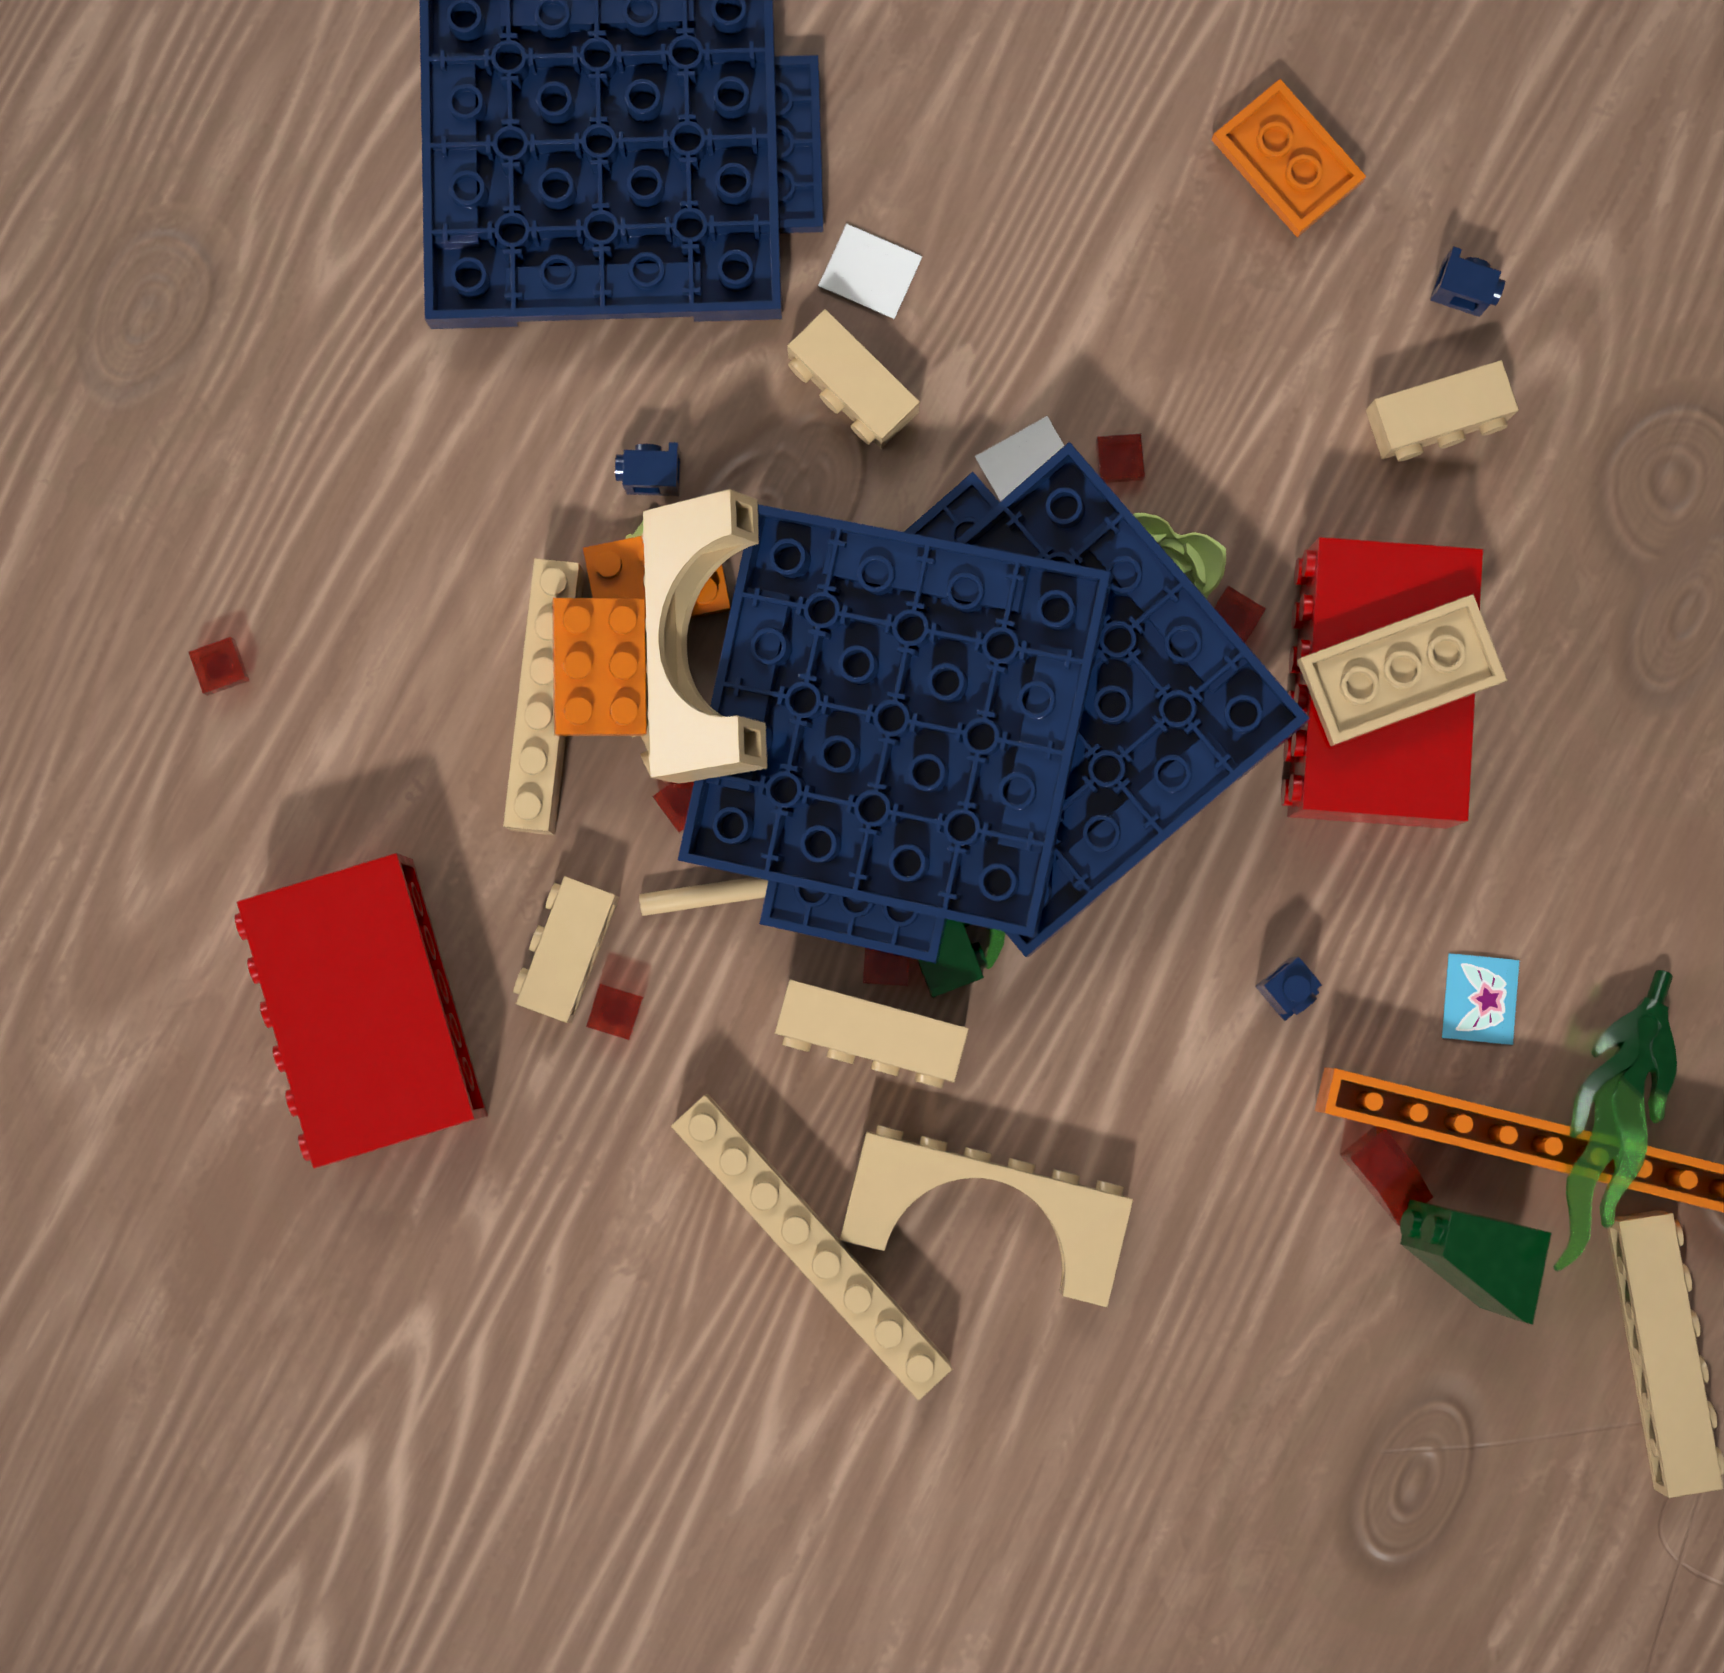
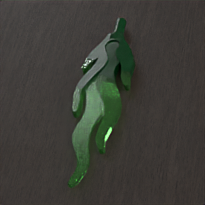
(1619, 1114)

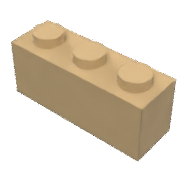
(851, 380)
(1442, 411)
(565, 949)

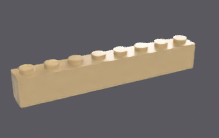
(812, 1246)

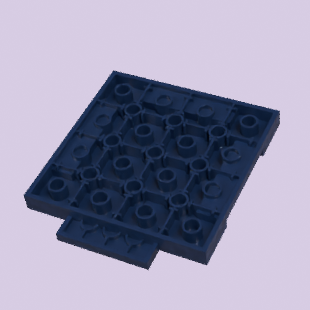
(611, 160)
(1173, 689)
(911, 730)

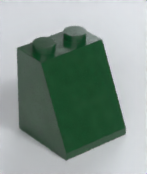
(1481, 1256)

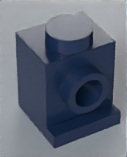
(1467, 284)
(650, 470)
(1290, 988)

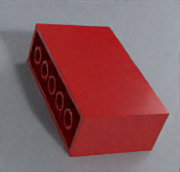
(1409, 769)
(360, 1010)

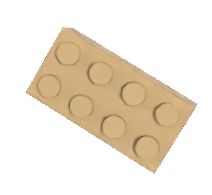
(871, 1031)

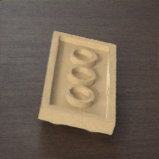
(1401, 670)

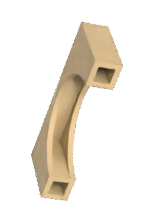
(681, 552)
(1085, 1219)

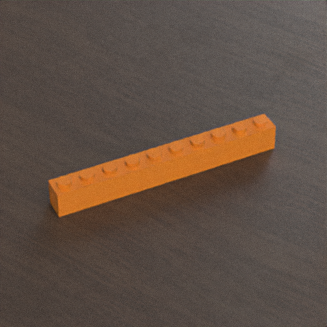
(1508, 1135)

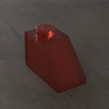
(1386, 1172)

